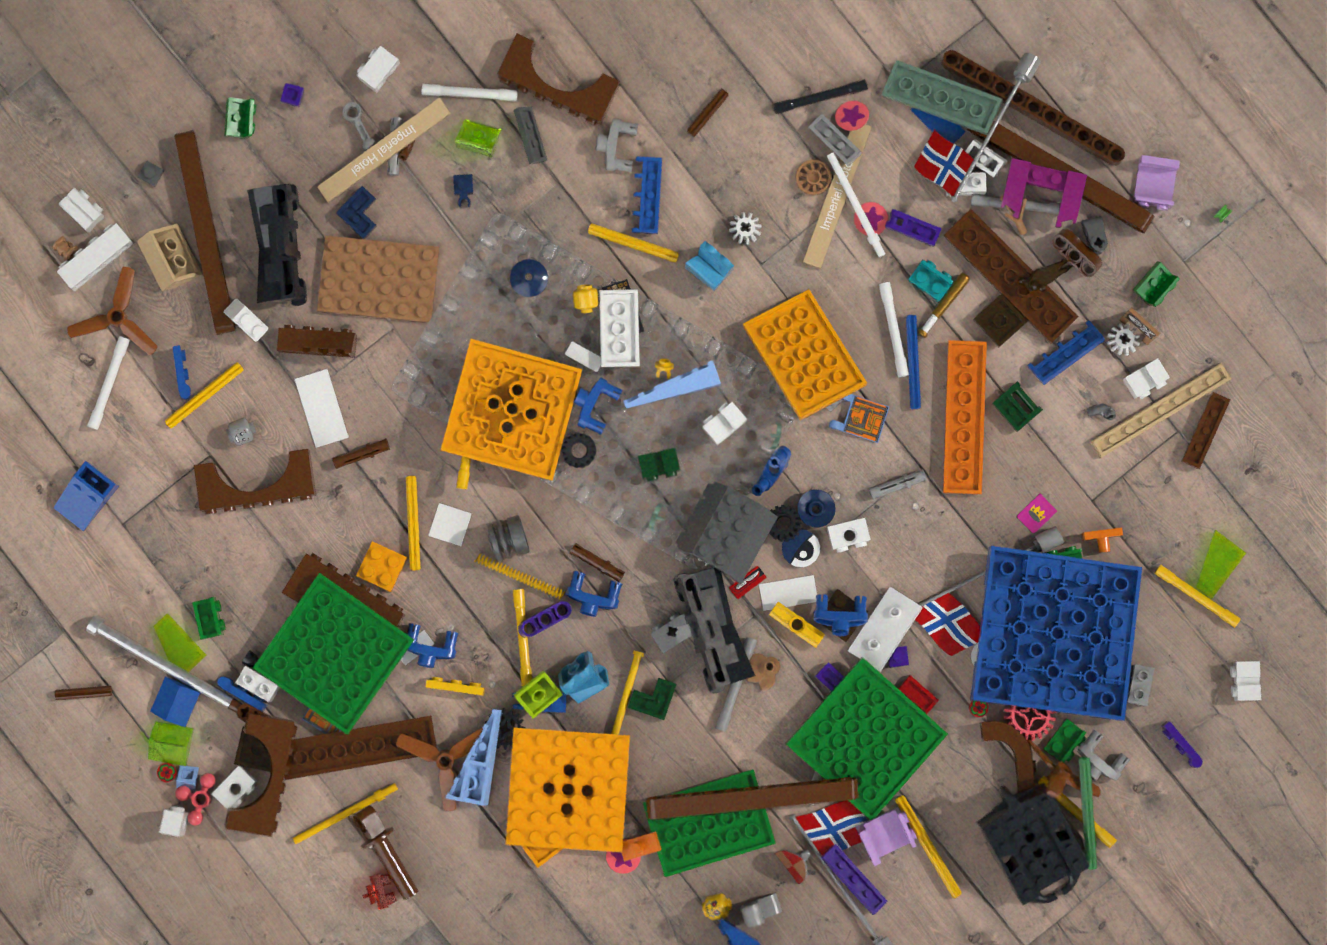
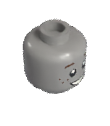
(241, 432)

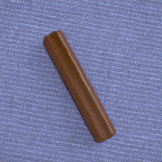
(708, 112)
(87, 692)

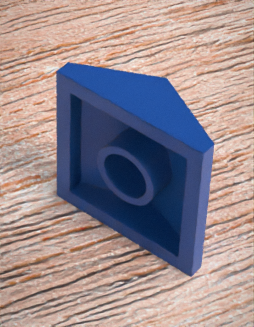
(175, 702)

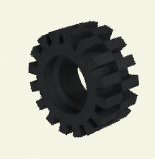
(590, 450)
(792, 530)

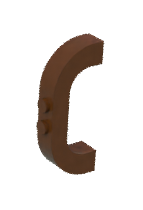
(1022, 754)

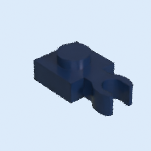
(463, 186)

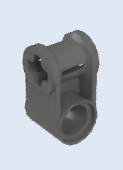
(1095, 231)

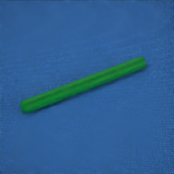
(1088, 812)

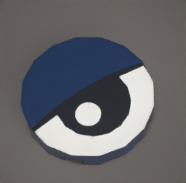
(801, 550)

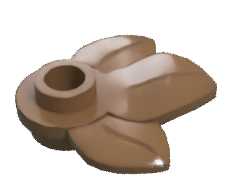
(762, 674)

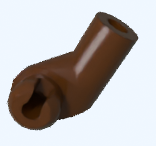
(404, 153)

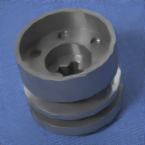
(508, 538)

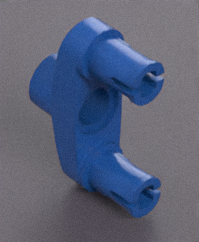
(587, 401)
(771, 473)
(591, 602)
(840, 620)
(429, 654)

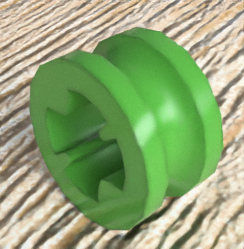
(1223, 213)

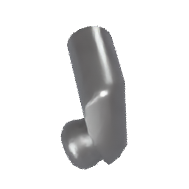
(1103, 410)

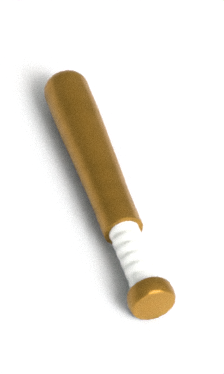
(945, 302)

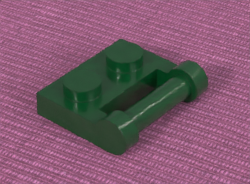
(1012, 411)

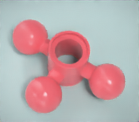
(184, 793)

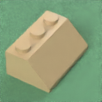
(169, 257)

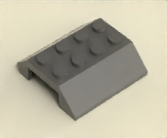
(726, 530)

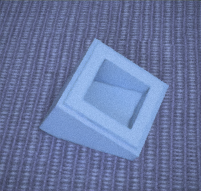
(187, 777)

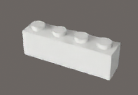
(94, 257)

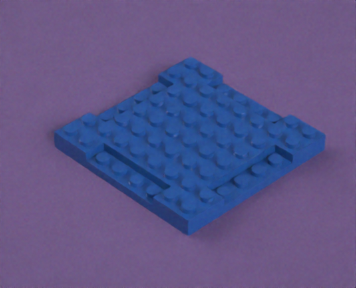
(1056, 633)

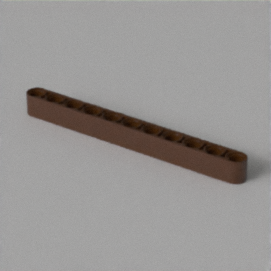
(1038, 116)
(1094, 192)
(204, 230)
(752, 798)

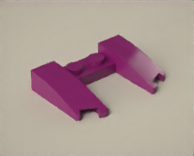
(1069, 183)

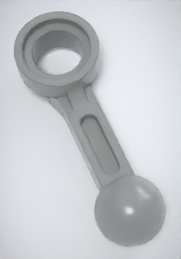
(367, 142)

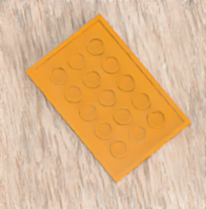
(804, 354)

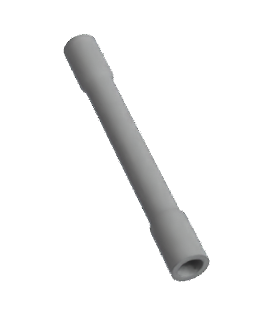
(987, 201)
(725, 714)

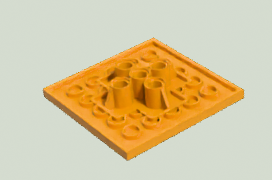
(477, 430)
(537, 816)

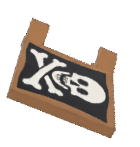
(1137, 320)

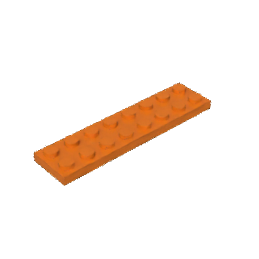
(964, 417)

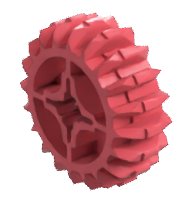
(1028, 723)

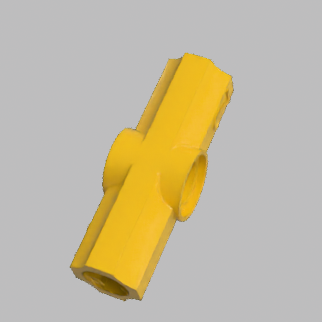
(807, 632)

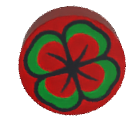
(978, 708)
(166, 772)

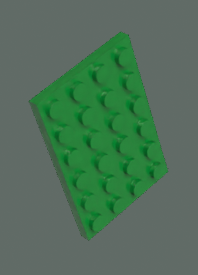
(712, 837)

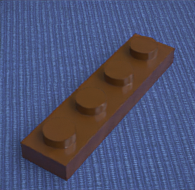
(1205, 430)

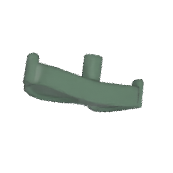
(777, 436)

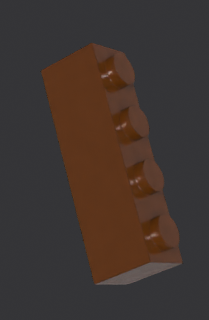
(317, 342)

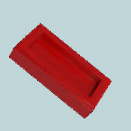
(918, 694)

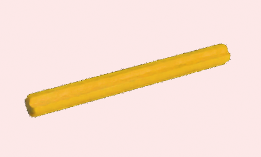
(928, 847)

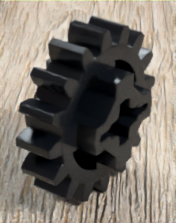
(508, 716)

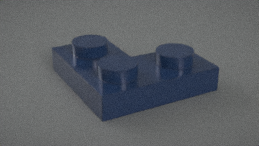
(353, 212)

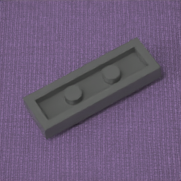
(530, 135)

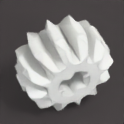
(746, 222)
(1118, 342)

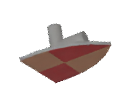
(794, 863)

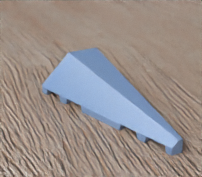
(692, 381)
(475, 777)

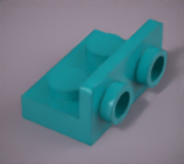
(931, 280)

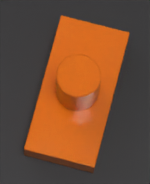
(1102, 537)
(640, 846)

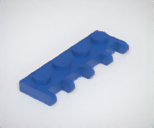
(649, 195)
(1067, 353)

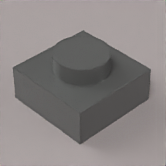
(150, 173)

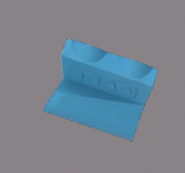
(709, 266)
(583, 678)

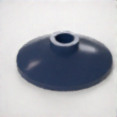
(531, 287)
(824, 503)

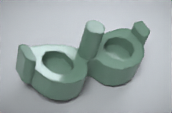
(655, 516)

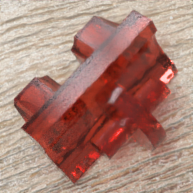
(382, 899)

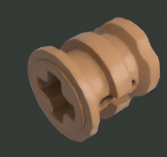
(65, 248)

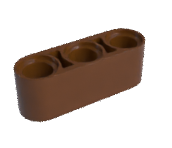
(1086, 254)

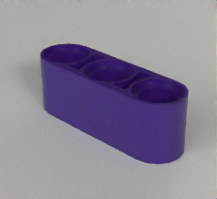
(553, 615)

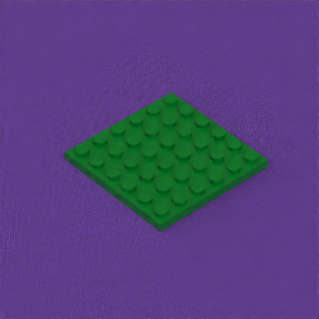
(333, 653)
(867, 734)

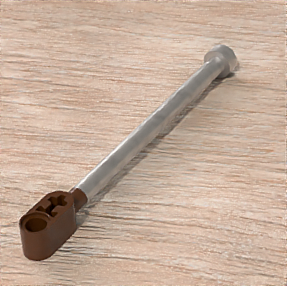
(97, 626)

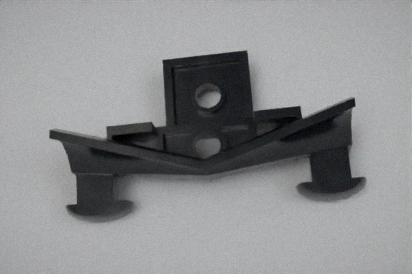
(277, 243)
(713, 628)

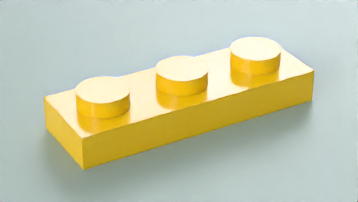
(455, 685)

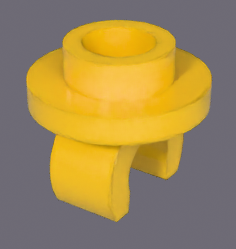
(664, 365)

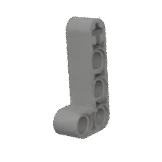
(761, 908)

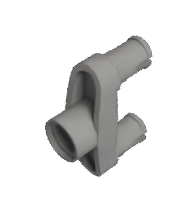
(608, 144)
(1098, 766)

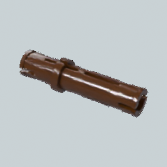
(369, 450)
(598, 563)

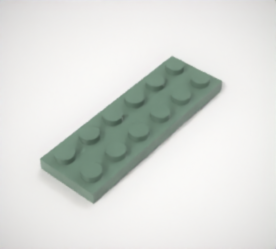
(942, 97)

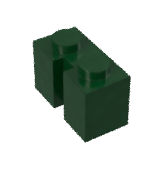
(659, 464)

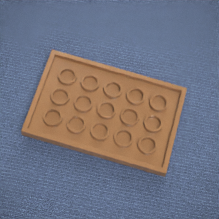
(378, 279)

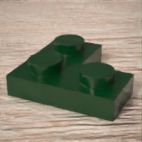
(658, 703)

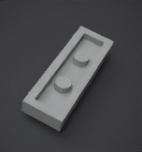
(835, 140)

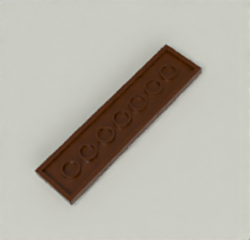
(1003, 269)
(358, 749)

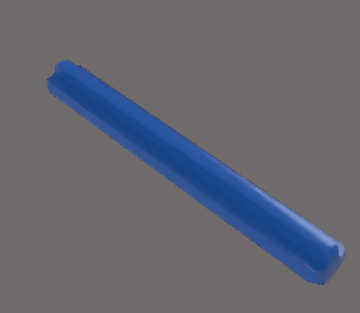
(913, 362)

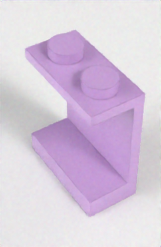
(1155, 182)
(886, 834)

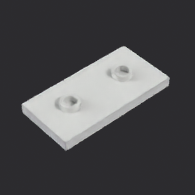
(619, 328)
(885, 628)

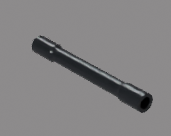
(790, 104)

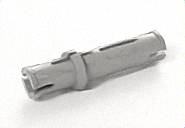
(393, 162)
(919, 477)

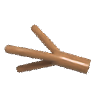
(1019, 223)

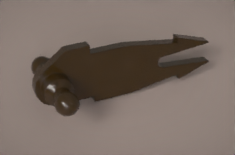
(1045, 276)

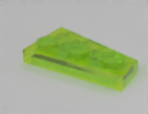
(1218, 564)
(178, 644)

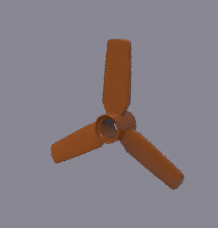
(120, 303)
(431, 754)
(1060, 775)

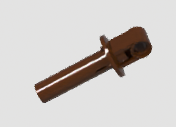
(376, 837)

